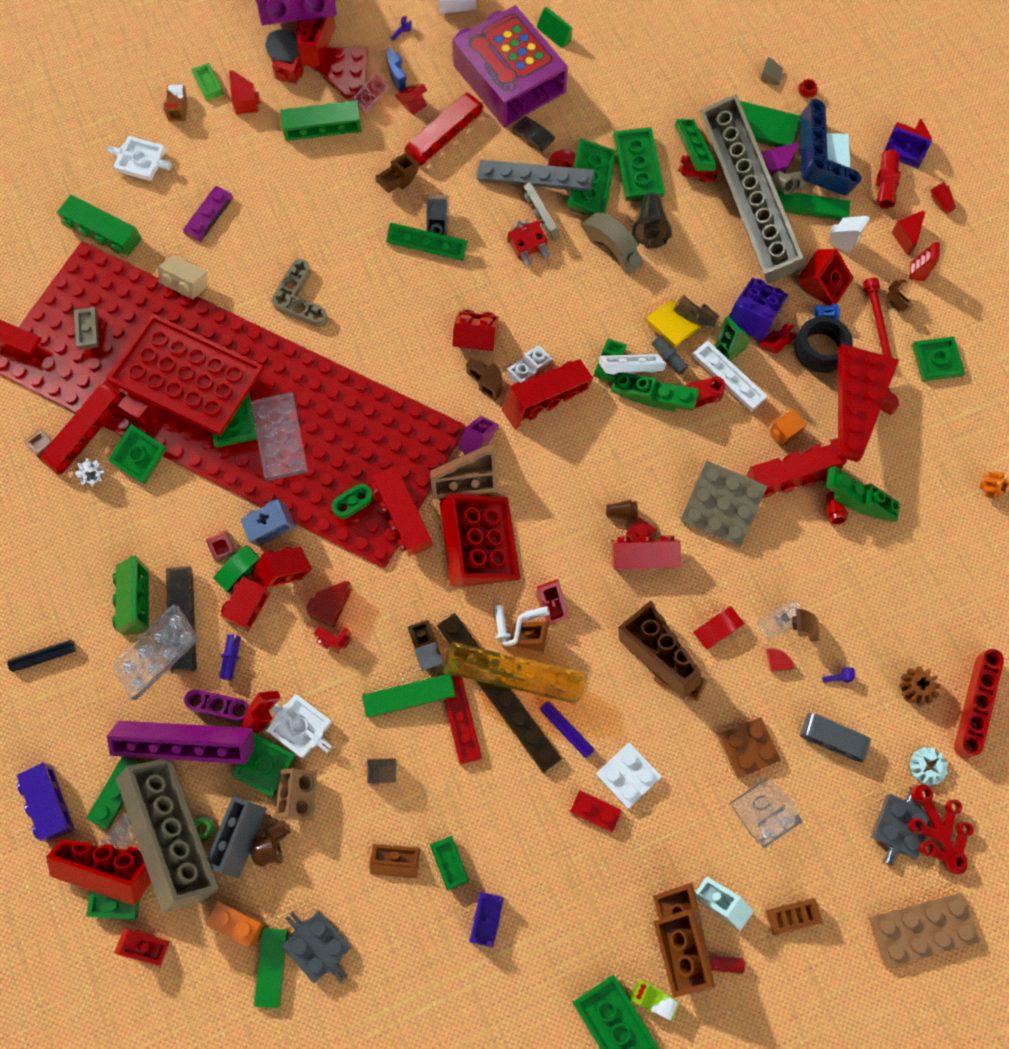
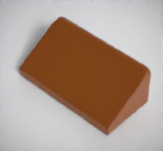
(394, 861)

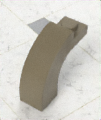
(616, 237)

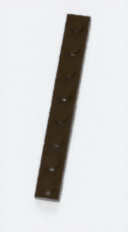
(507, 704)

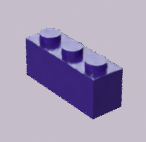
(44, 802)

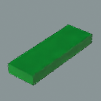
(270, 968)

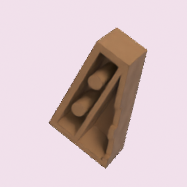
(466, 475)

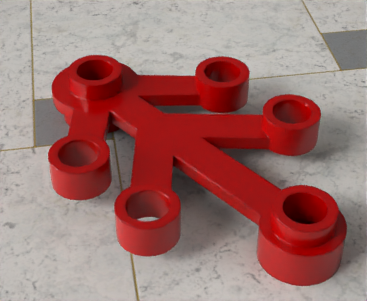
(942, 831)

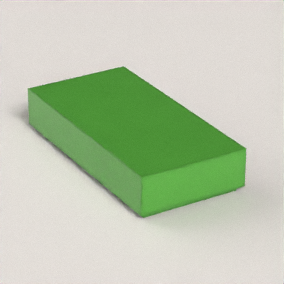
(207, 81)

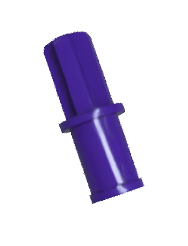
(229, 657)

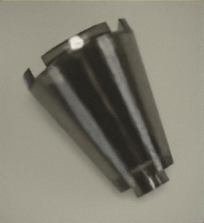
(652, 222)

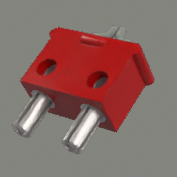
(528, 240)

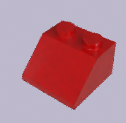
(826, 276)

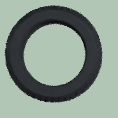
(826, 326)

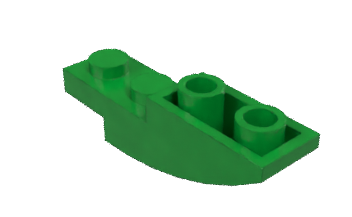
(654, 394)
(861, 498)

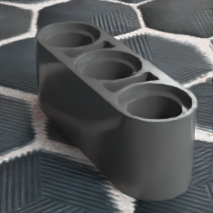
(835, 737)

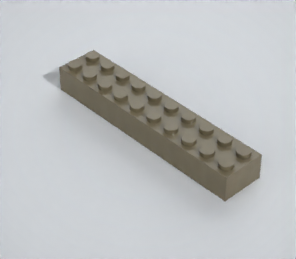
(753, 189)

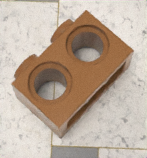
(291, 794)

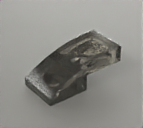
(535, 134)
(702, 315)

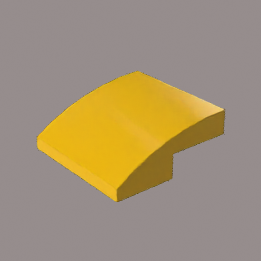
(671, 325)

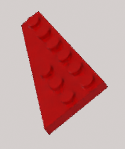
(861, 392)

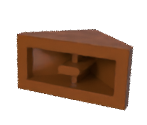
(532, 635)

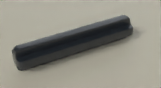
(41, 655)

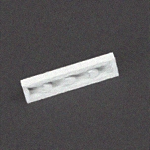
(736, 382)

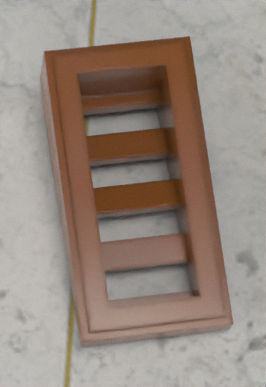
(814, 910)

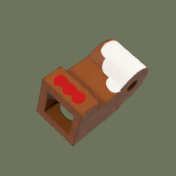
(176, 101)

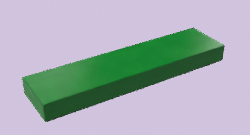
(695, 145)
(815, 205)
(427, 241)
(408, 695)

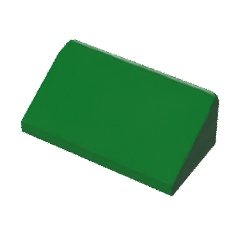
(554, 27)

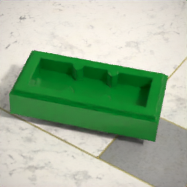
(449, 863)

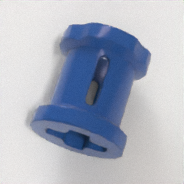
(831, 311)

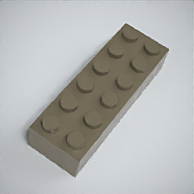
(166, 835)

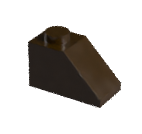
(425, 645)

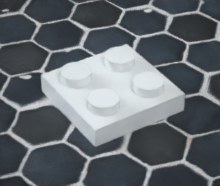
(628, 775)

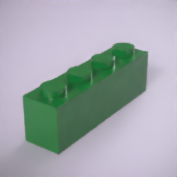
(320, 120)
(99, 225)

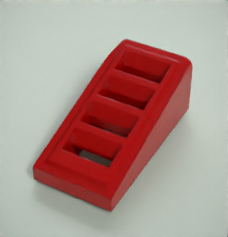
(924, 263)

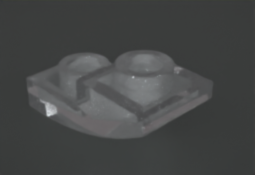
(121, 834)

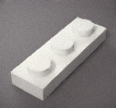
(632, 363)

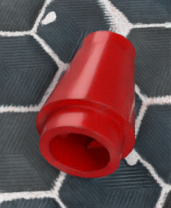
(943, 197)
(835, 511)

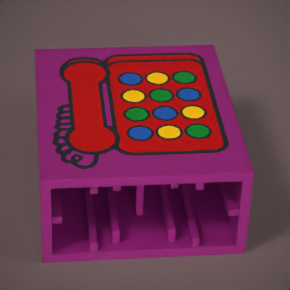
(509, 65)

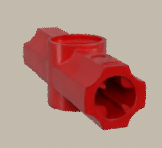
(888, 179)

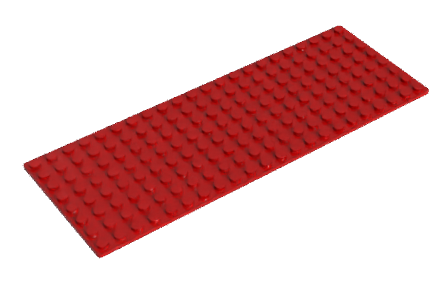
(345, 419)

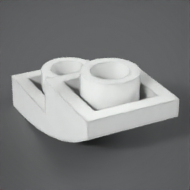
(531, 364)

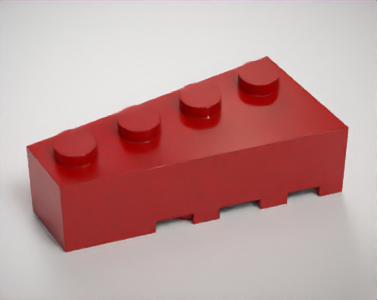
(313, 39)
(545, 391)
(100, 869)

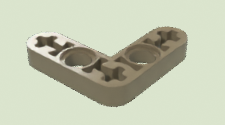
(292, 298)

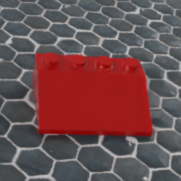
(478, 540)

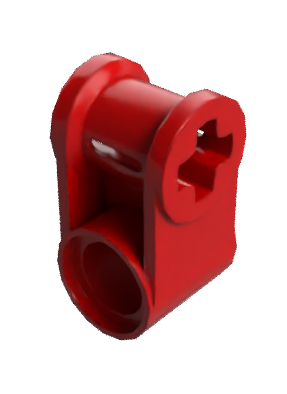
(708, 390)

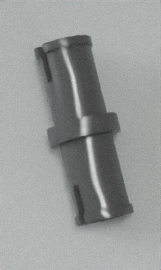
(669, 354)

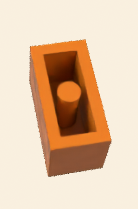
(235, 924)

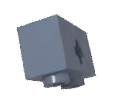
(268, 522)

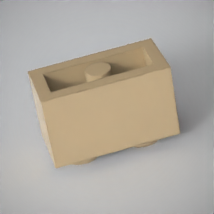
(182, 277)

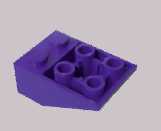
(757, 308)

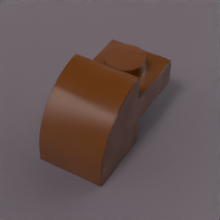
(400, 174)
(488, 378)

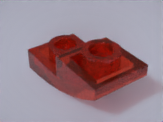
(370, 92)

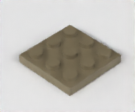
(723, 503)

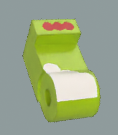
(654, 1000)

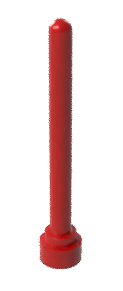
(871, 287)

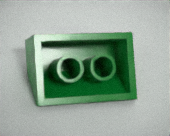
(131, 597)

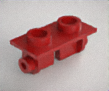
(688, 170)

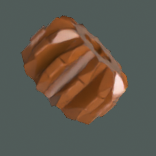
(913, 691)

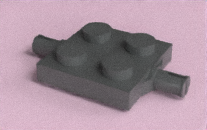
(893, 828)
(316, 947)

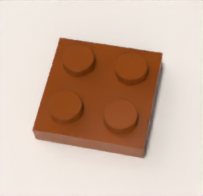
(749, 747)

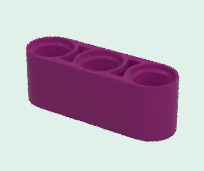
(208, 704)

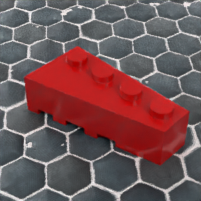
(797, 469)

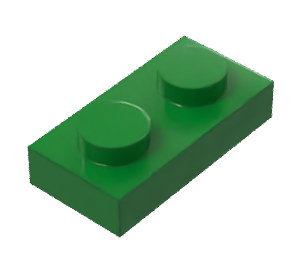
(107, 907)

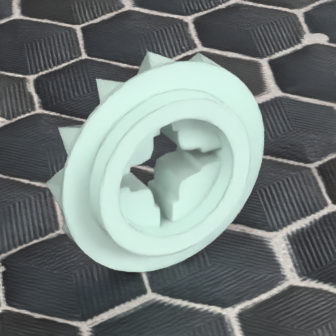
(918, 764)

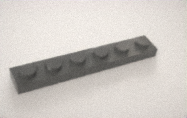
(538, 175)

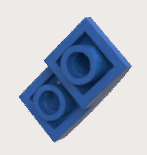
(397, 74)

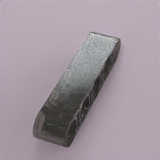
(181, 593)

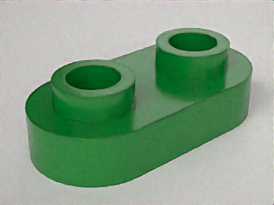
(351, 501)

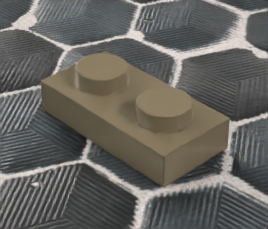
(86, 328)

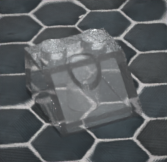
(766, 812)

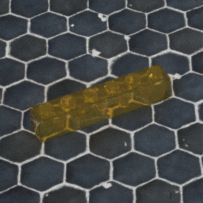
(514, 673)

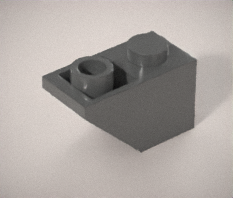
(437, 213)

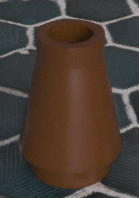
(623, 510)

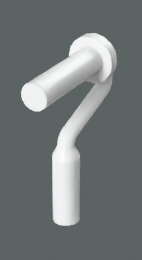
(503, 636)

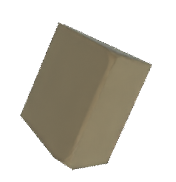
(772, 71)

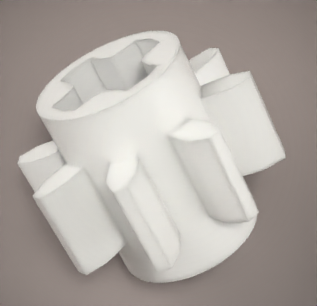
(90, 477)

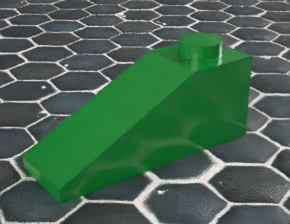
(731, 339)

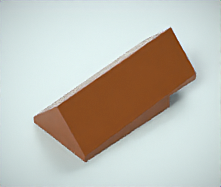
(682, 941)

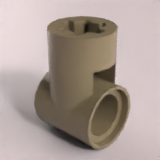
(788, 182)

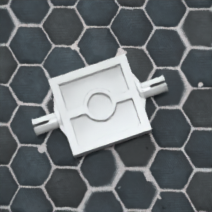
(139, 158)
(299, 726)

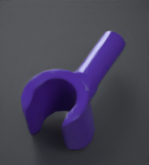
(405, 26)
(847, 675)

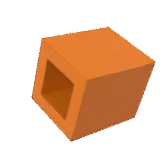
(787, 427)

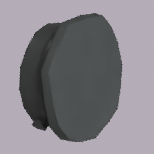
(282, 46)

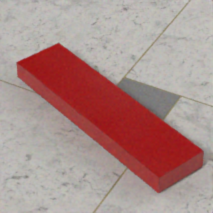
(462, 724)

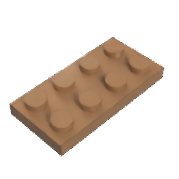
(923, 930)

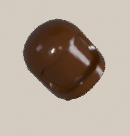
(268, 849)

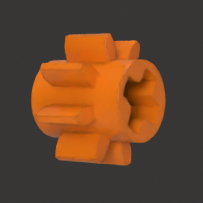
(994, 484)

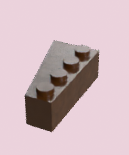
(659, 649)

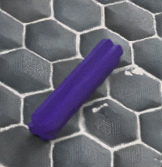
(567, 729)

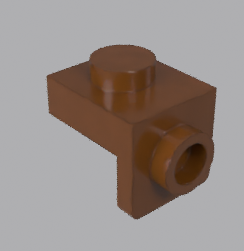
(898, 300)

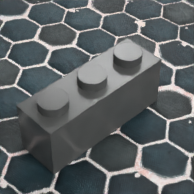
(236, 837)

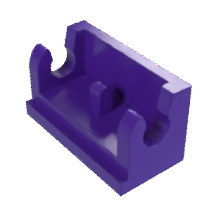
(909, 146)
(486, 919)

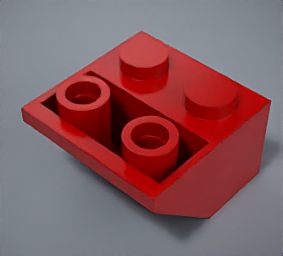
(475, 330)

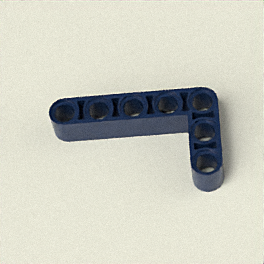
(814, 156)

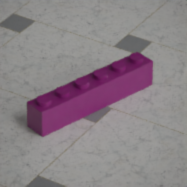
(181, 742)

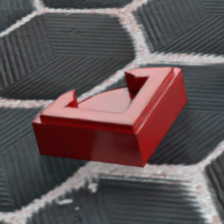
(779, 660)

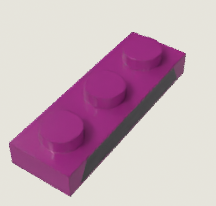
(208, 213)

